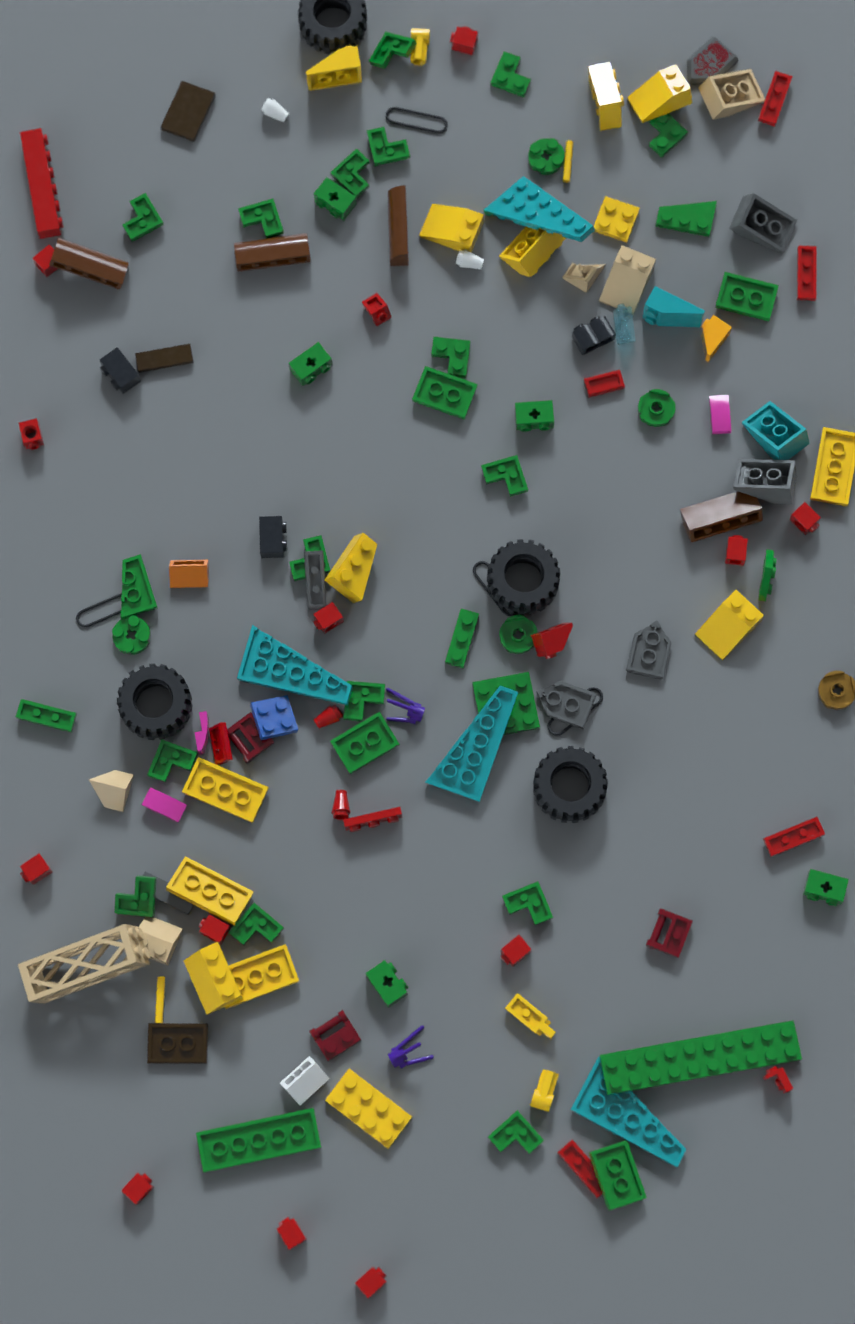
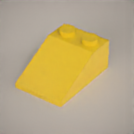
(338, 69)
(661, 94)
(452, 227)
(729, 625)

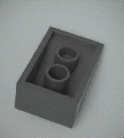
(763, 223)
(767, 479)

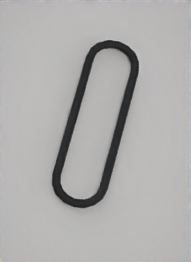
(420, 113)
(474, 571)
(95, 605)
(563, 731)

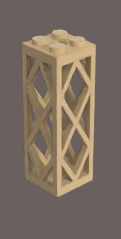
(136, 957)

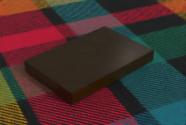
(188, 111)
(177, 1043)

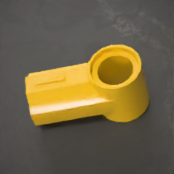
(419, 53)
(543, 1094)

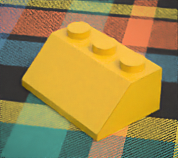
(531, 250)
(212, 978)

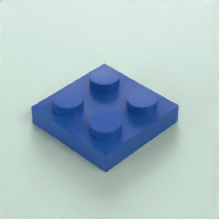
(274, 717)

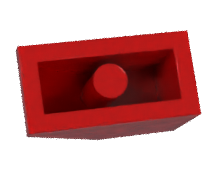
(551, 640)

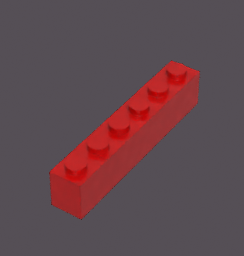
(40, 183)

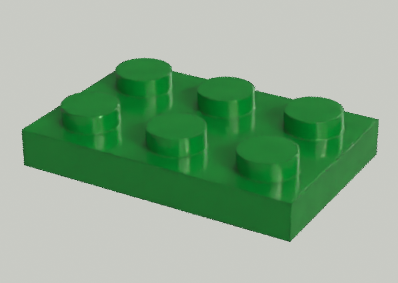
(746, 296)
(444, 392)
(364, 743)
(617, 1175)

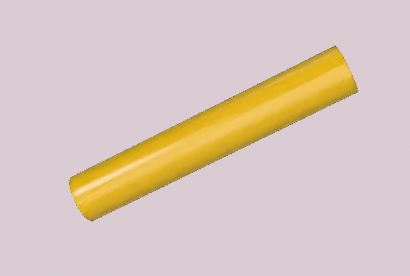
(568, 161)
(160, 1000)

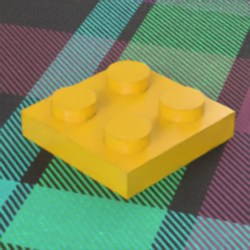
(616, 219)

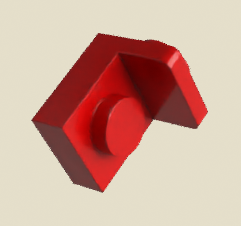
(377, 309)
(782, 1081)

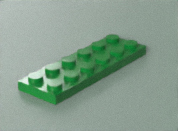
(258, 1140)

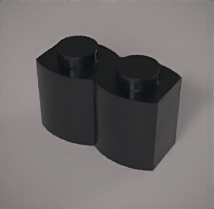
(593, 335)

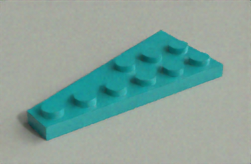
(536, 209)
(282, 668)
(473, 755)
(626, 1118)

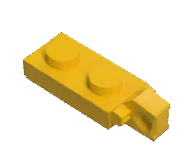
(530, 1016)

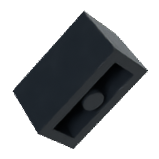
(120, 371)
(271, 536)

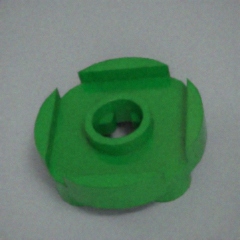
(548, 146)
(659, 418)
(132, 624)
(509, 628)

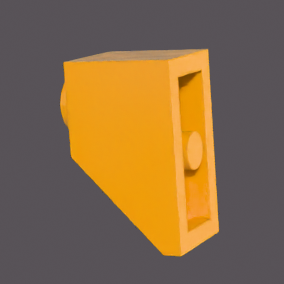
(713, 335)

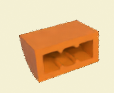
(189, 573)

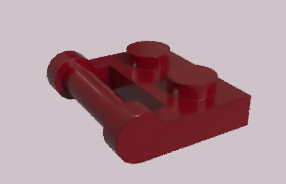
(249, 730)
(675, 936)
(340, 1040)

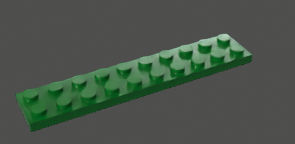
(700, 1057)

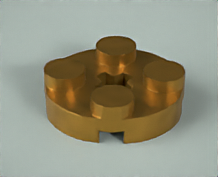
(831, 699)

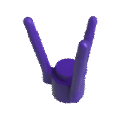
(415, 710)
(399, 1056)

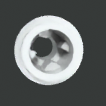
(274, 110)
(469, 260)

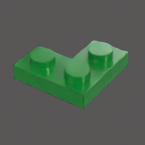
(390, 45)
(507, 79)
(670, 134)
(386, 152)
(347, 173)
(265, 213)
(146, 220)
(456, 351)
(508, 470)
(298, 566)
(769, 571)
(363, 693)
(169, 755)
(531, 898)
(140, 903)
(256, 920)
(516, 1128)

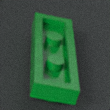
(462, 638)
(46, 715)

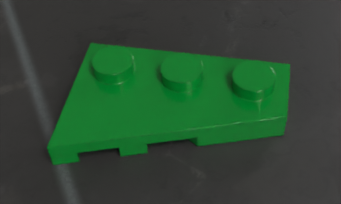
(688, 218)
(136, 589)

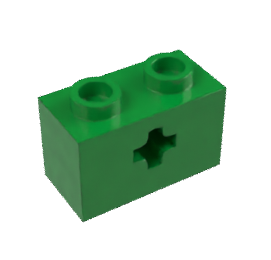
(331, 191)
(315, 356)
(543, 412)
(835, 885)
(391, 994)

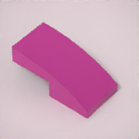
(720, 414)
(202, 736)
(163, 804)

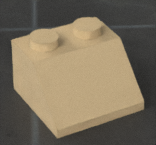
(160, 938)

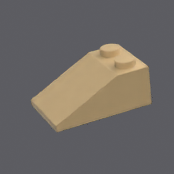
(730, 93)
(627, 278)

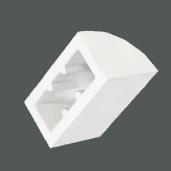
(304, 1080)

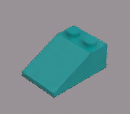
(671, 311)
(776, 432)

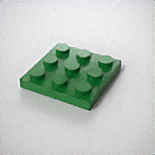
(524, 713)

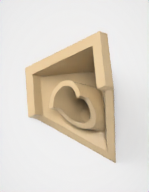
(583, 275)
(113, 789)

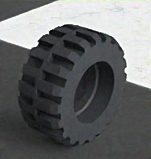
(332, 38)
(523, 553)
(147, 678)
(574, 759)

